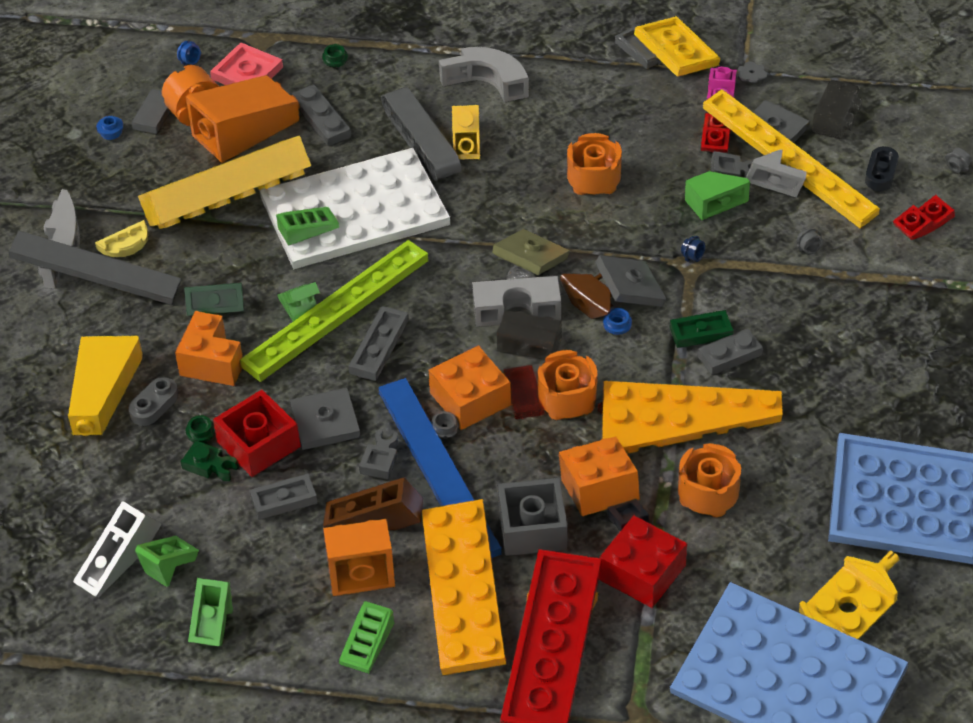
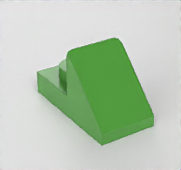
(299, 300)
(163, 555)
(210, 611)

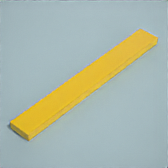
(767, 140)

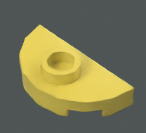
(125, 241)

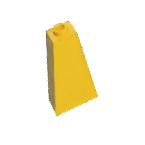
(100, 380)

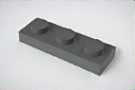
(322, 115)
(378, 343)

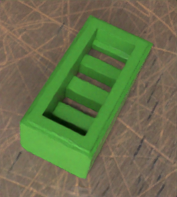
(298, 224)
(373, 618)

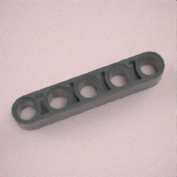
(421, 133)

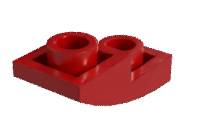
(714, 135)
(921, 221)

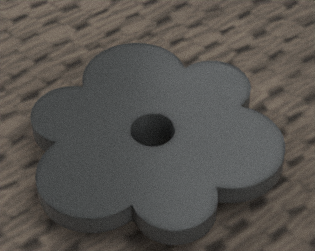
(751, 72)

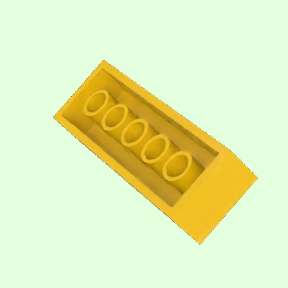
(219, 183)

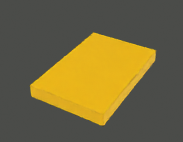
(677, 46)

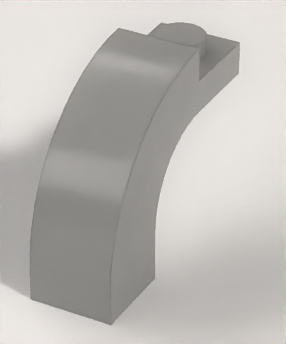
(487, 66)

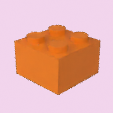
(470, 387)
(599, 475)
(359, 557)

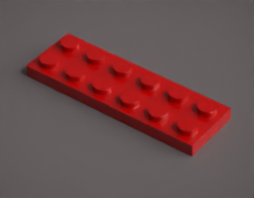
(552, 639)

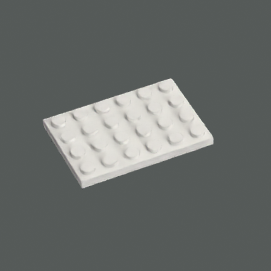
(370, 200)

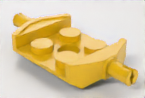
(858, 583)

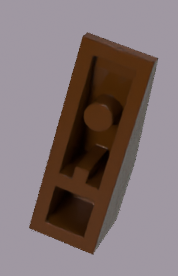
(393, 501)

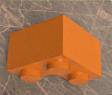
(207, 353)

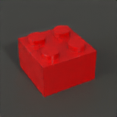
(257, 432)
(643, 561)

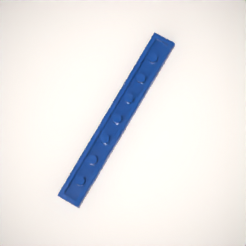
(428, 448)

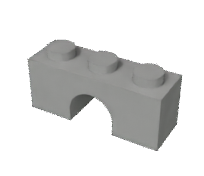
(535, 294)

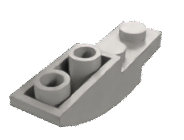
(62, 228)

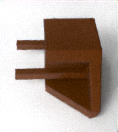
(587, 294)

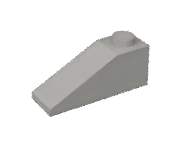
(116, 548)

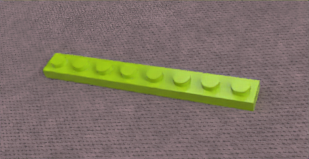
(333, 310)

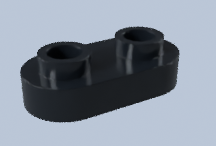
(881, 168)

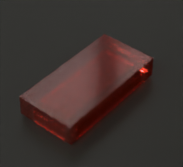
(524, 392)

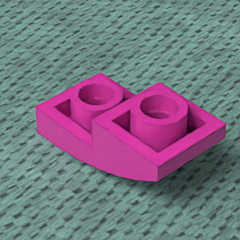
(721, 78)

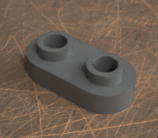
(157, 398)

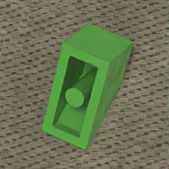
(715, 193)

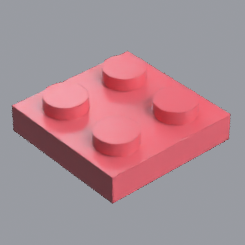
(244, 64)

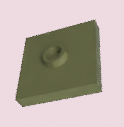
(530, 251)

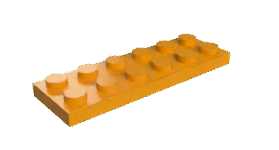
(463, 588)

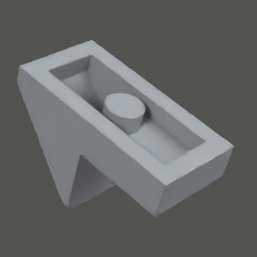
(773, 175)

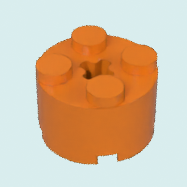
(180, 85)
(594, 164)
(567, 385)
(709, 479)

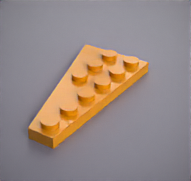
(681, 413)

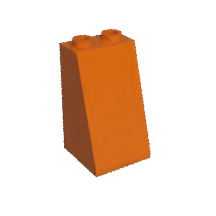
(240, 115)

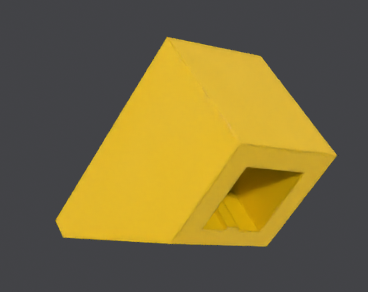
(466, 131)

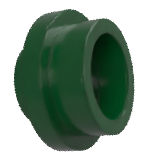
(334, 56)
(200, 429)

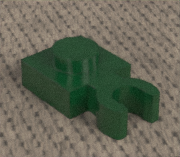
(205, 459)

